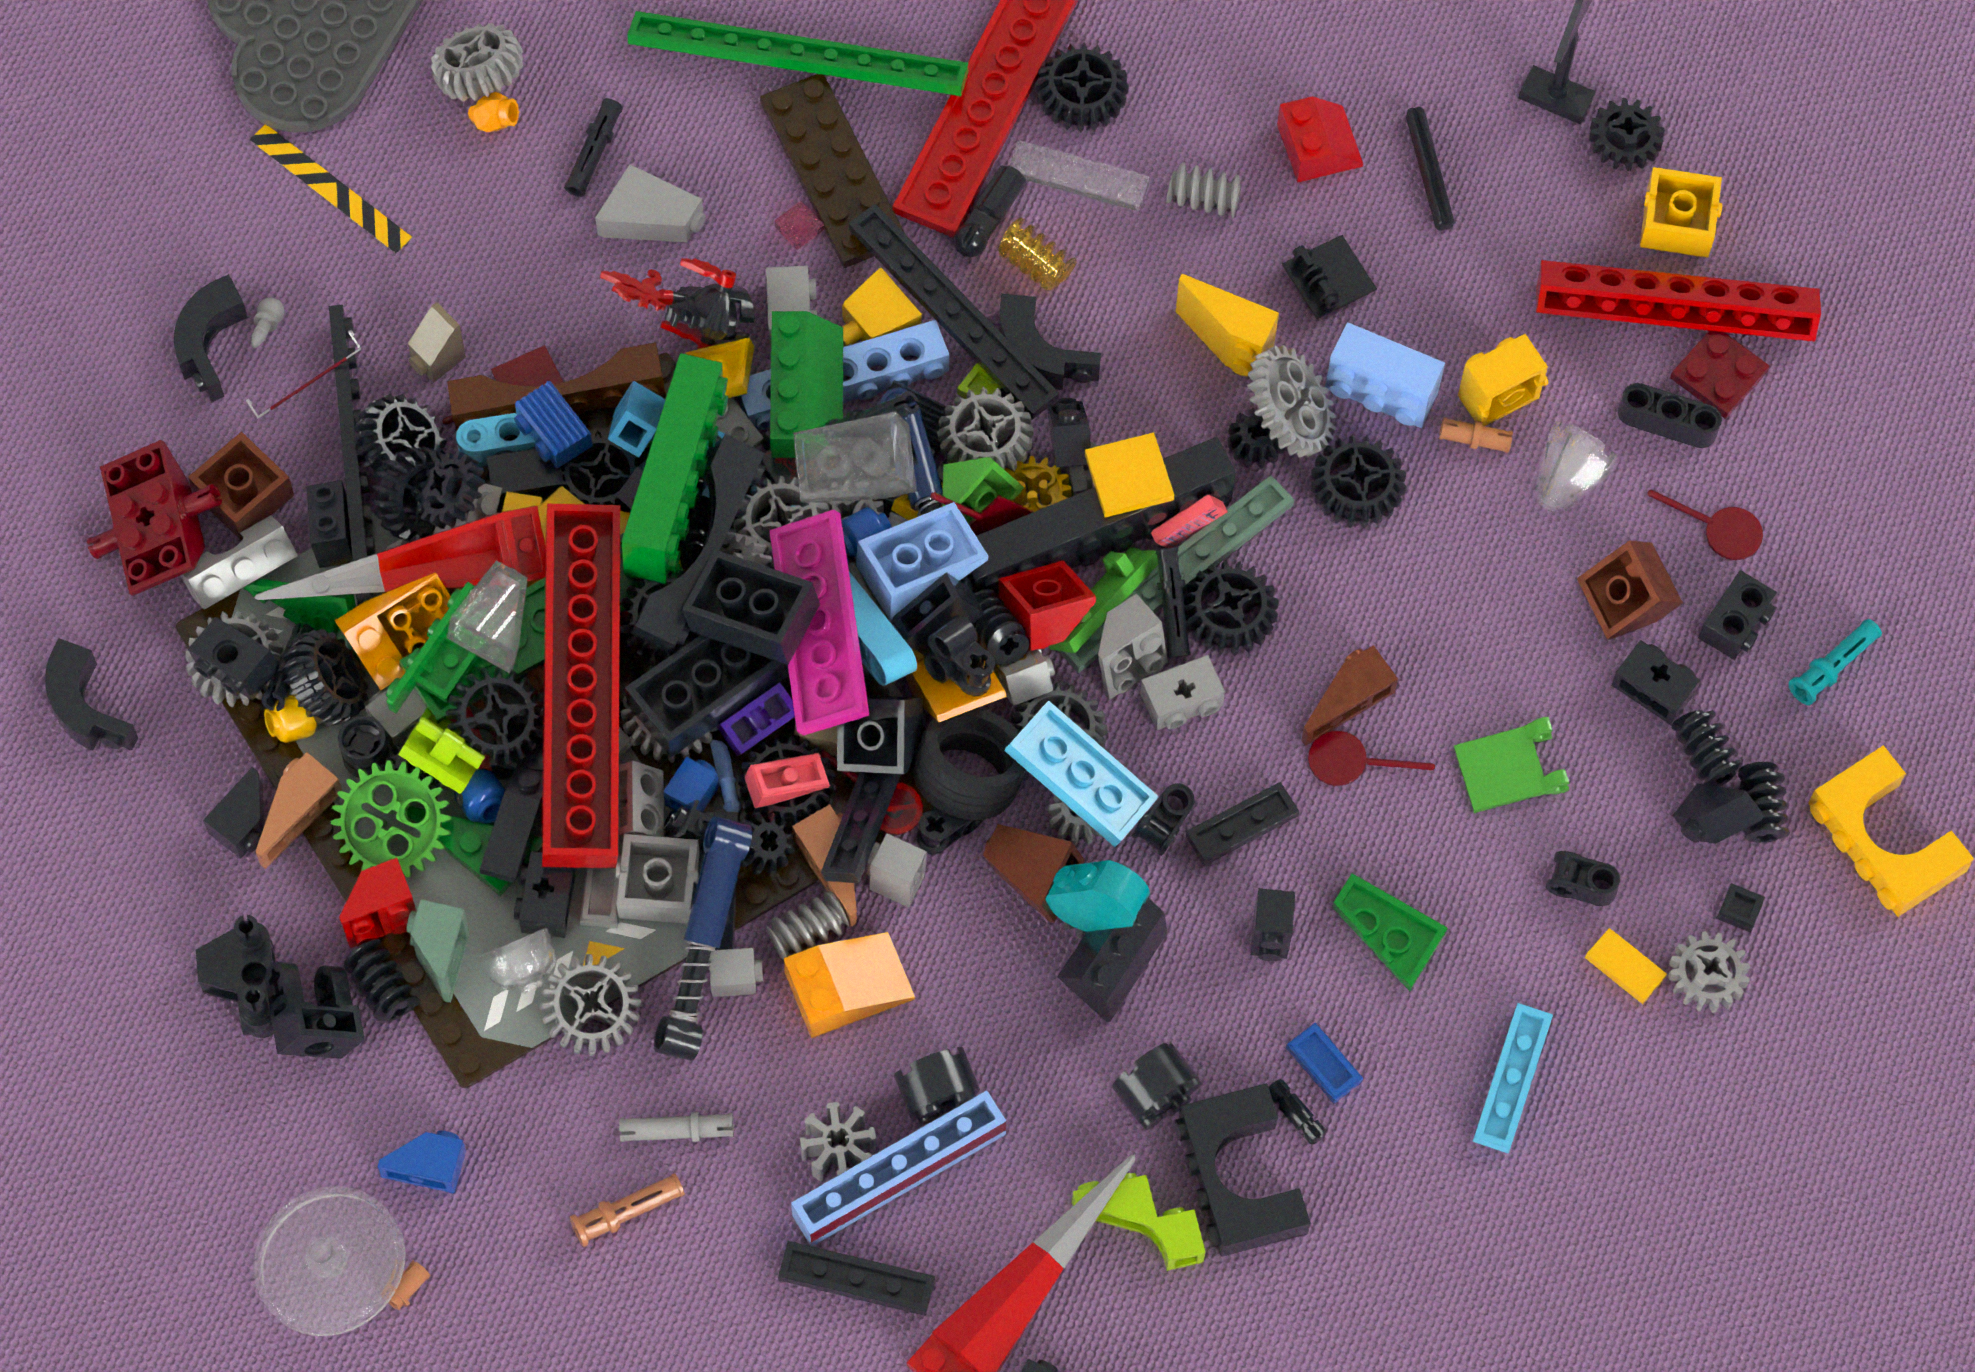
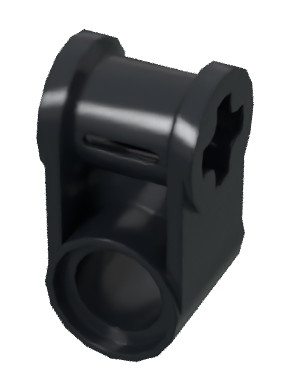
(1161, 821)
(950, 830)
(1580, 879)

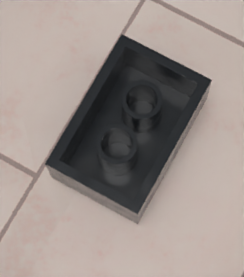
(751, 606)

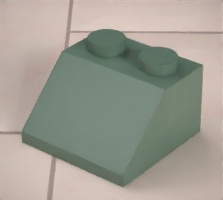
(440, 942)

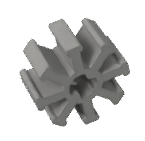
(824, 1135)

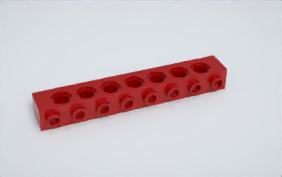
(1678, 300)

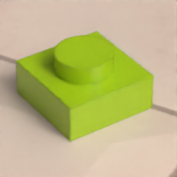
(975, 381)

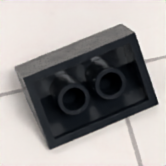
(1113, 959)

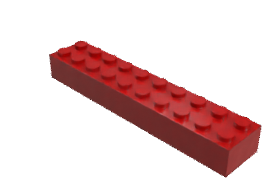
(581, 686)

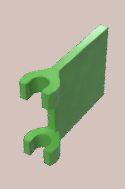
(1507, 767)

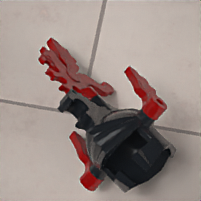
(706, 308)

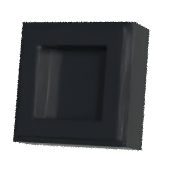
(1740, 907)

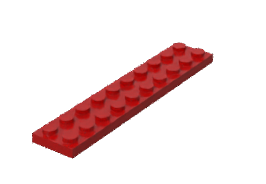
(979, 121)

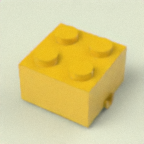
(1681, 212)
(1502, 379)

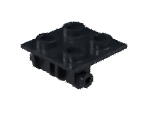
(1328, 276)

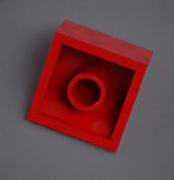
(1317, 138)
(1046, 602)

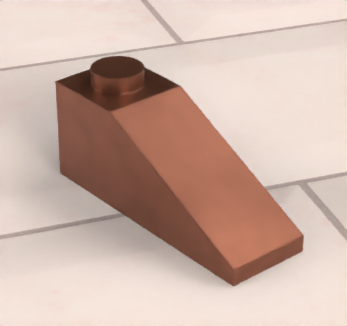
(1356, 687)

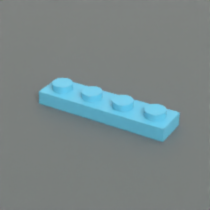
(1512, 1078)

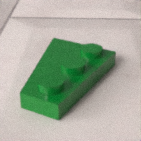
(1390, 928)

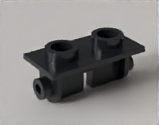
(686, 822)

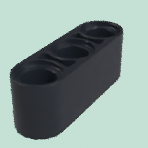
(1680, 429)

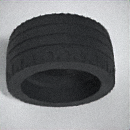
(960, 792)

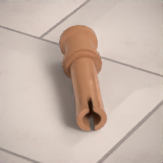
(606, 1212)

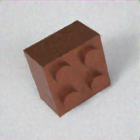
(248, 484)

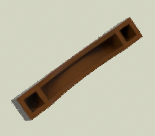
(602, 388)

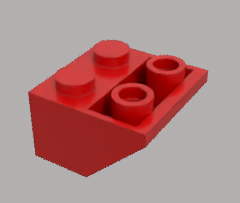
(377, 904)

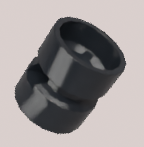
(363, 743)

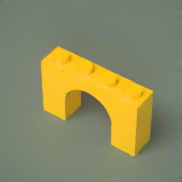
(1899, 879)

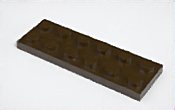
(826, 160)

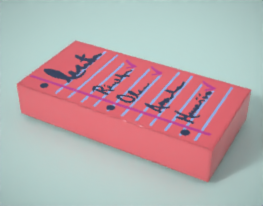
(1189, 521)

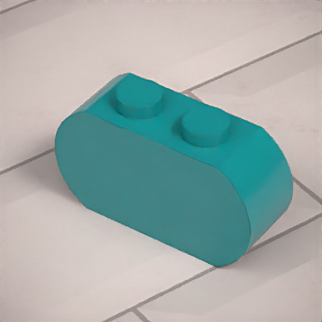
(1097, 895)

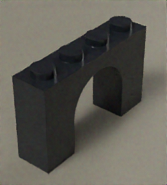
(1235, 1220)

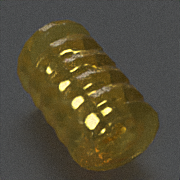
(1034, 257)

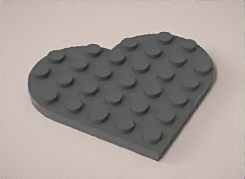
(308, 59)

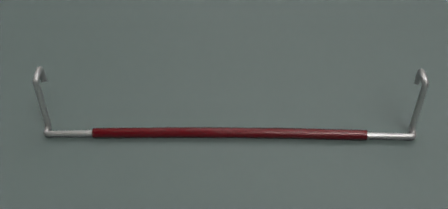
(309, 382)

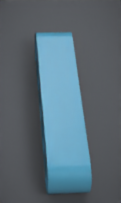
(881, 646)

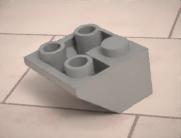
(1130, 646)

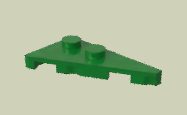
(315, 611)
(468, 845)

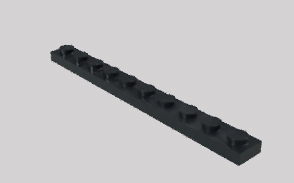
(356, 481)

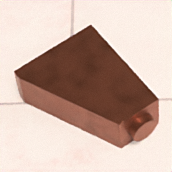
(1030, 863)

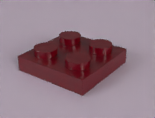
(1720, 372)

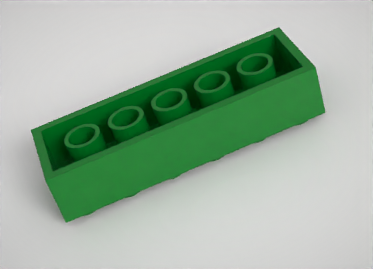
(673, 469)

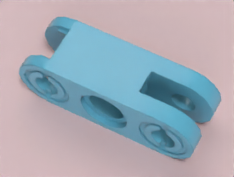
(485, 437)

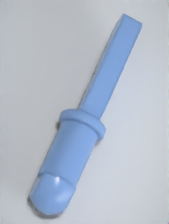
(725, 775)

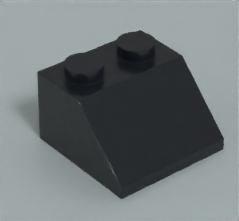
(884, 738)

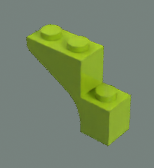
(1133, 1209)

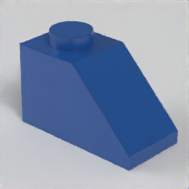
(426, 1161)

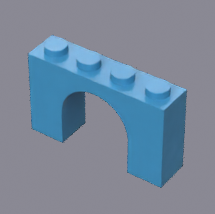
(637, 421)

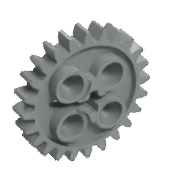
(1291, 401)

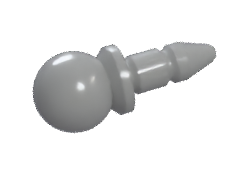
(269, 314)

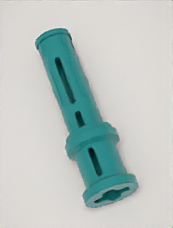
(1824, 671)

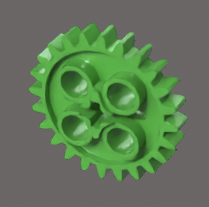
(406, 790)

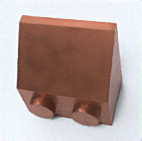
(1629, 589)

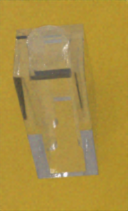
(492, 617)

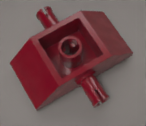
(152, 517)

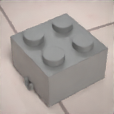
(657, 878)

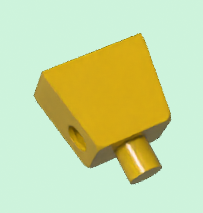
(877, 310)

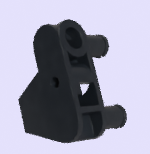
(232, 966)

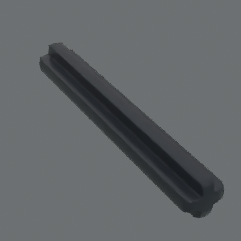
(1429, 168)

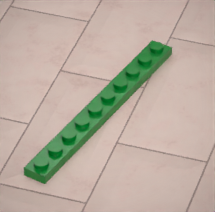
(798, 53)

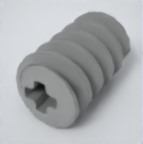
(1204, 189)
(807, 925)

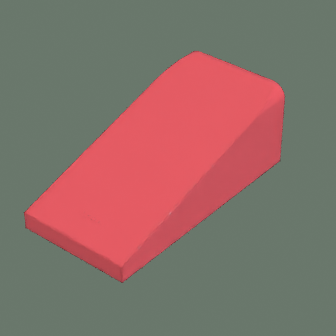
(785, 779)

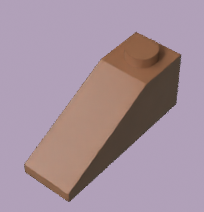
(300, 799)
(814, 839)

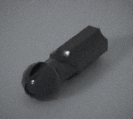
(989, 211)

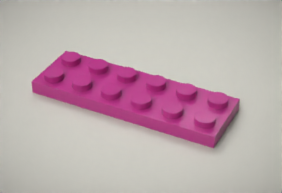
(828, 663)

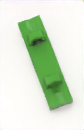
(1122, 577)

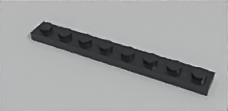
(953, 310)

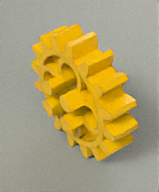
(1036, 478)

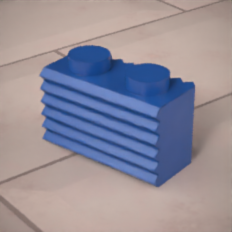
(552, 425)

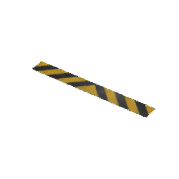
(330, 188)

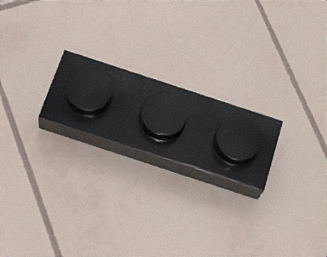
(1242, 823)

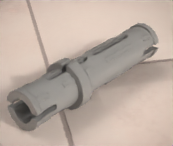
(677, 1127)

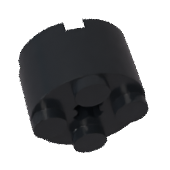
(937, 1084)
(1157, 1084)

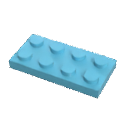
(1081, 773)

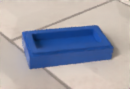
(1324, 1063)

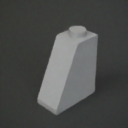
(649, 210)

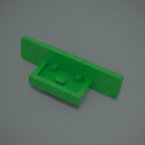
(438, 664)

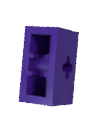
(757, 719)

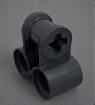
(958, 656)

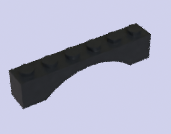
(728, 479)

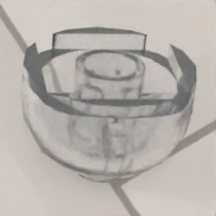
(521, 962)

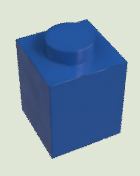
(691, 782)

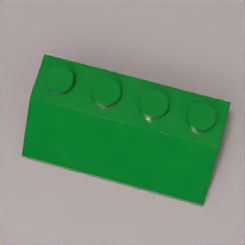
(803, 377)

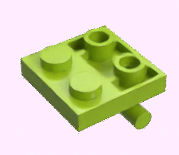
(441, 752)

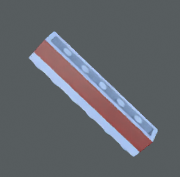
(898, 1168)

